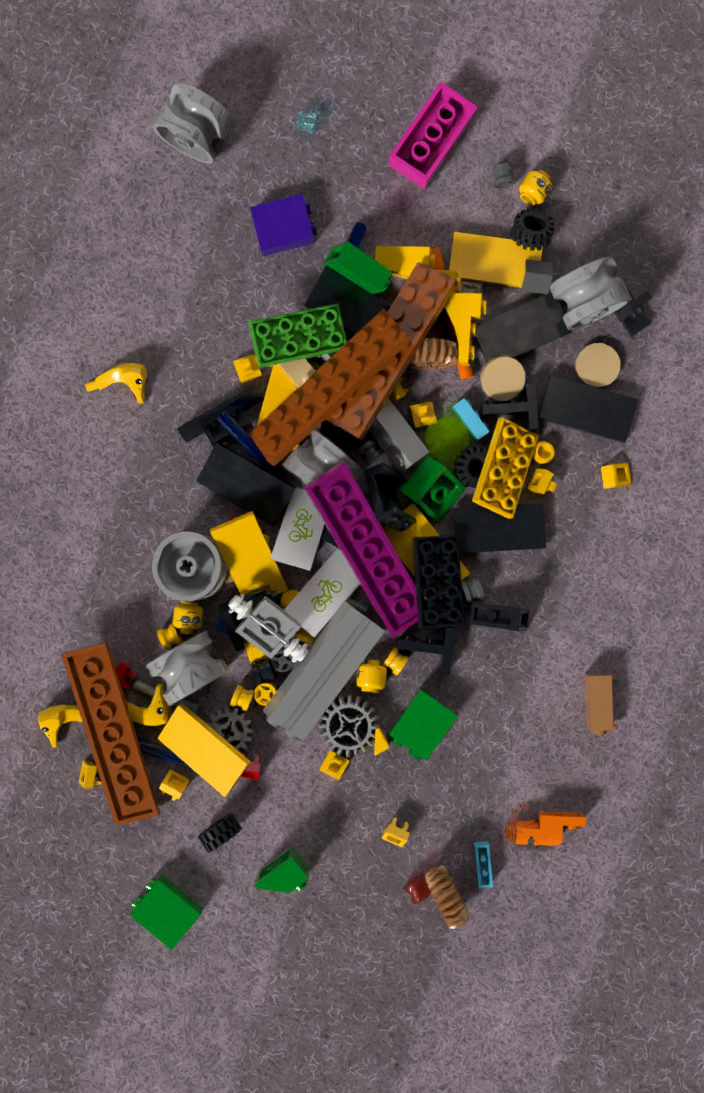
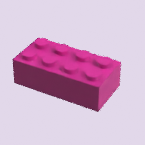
(432, 135)

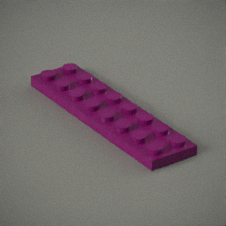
(365, 547)

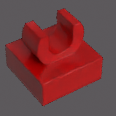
(123, 671)
(253, 770)

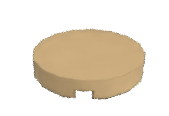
(597, 365)
(502, 378)

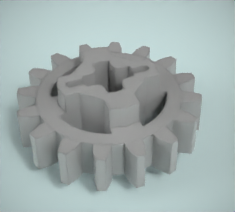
(238, 734)

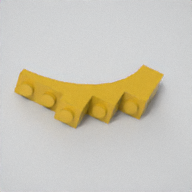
(461, 307)

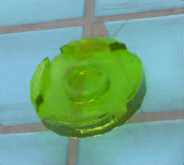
(446, 438)

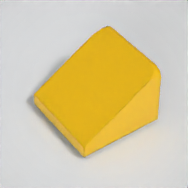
(616, 475)
(380, 741)

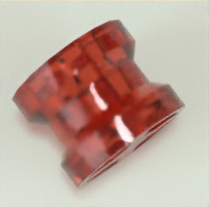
(417, 889)

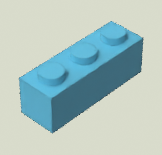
(471, 419)
(483, 864)

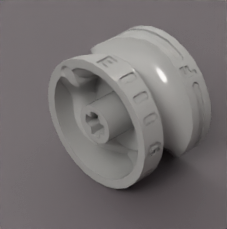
(192, 122)
(591, 292)
(317, 458)
(173, 569)
(187, 667)

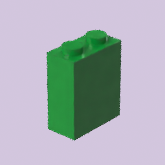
(358, 267)
(422, 725)
(165, 911)

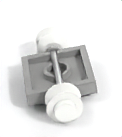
(268, 627)

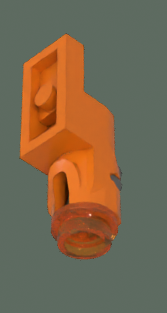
(544, 832)

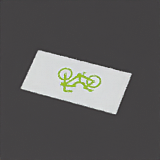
(299, 532)
(323, 594)

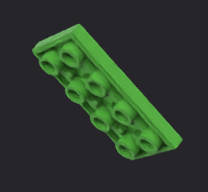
(297, 335)

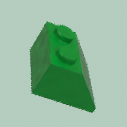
(433, 488)
(284, 874)

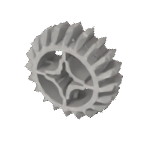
(359, 742)

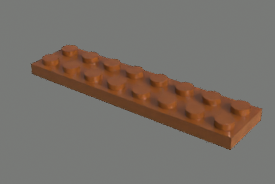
(415, 313)
(329, 387)
(111, 733)

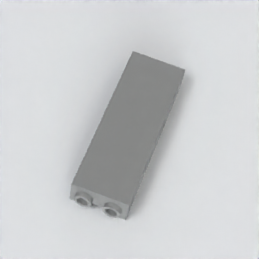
(323, 671)

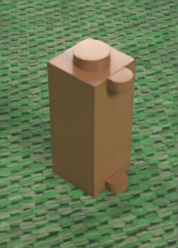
(599, 703)

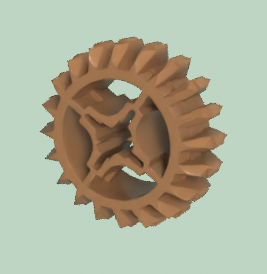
(435, 355)
(447, 897)

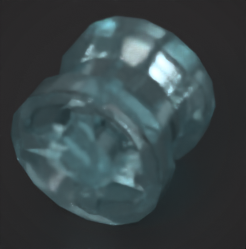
(306, 121)

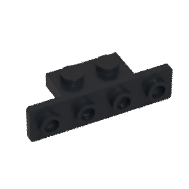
(208, 422)

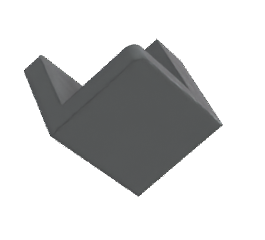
(537, 276)

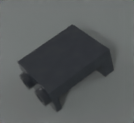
(381, 485)
(230, 619)

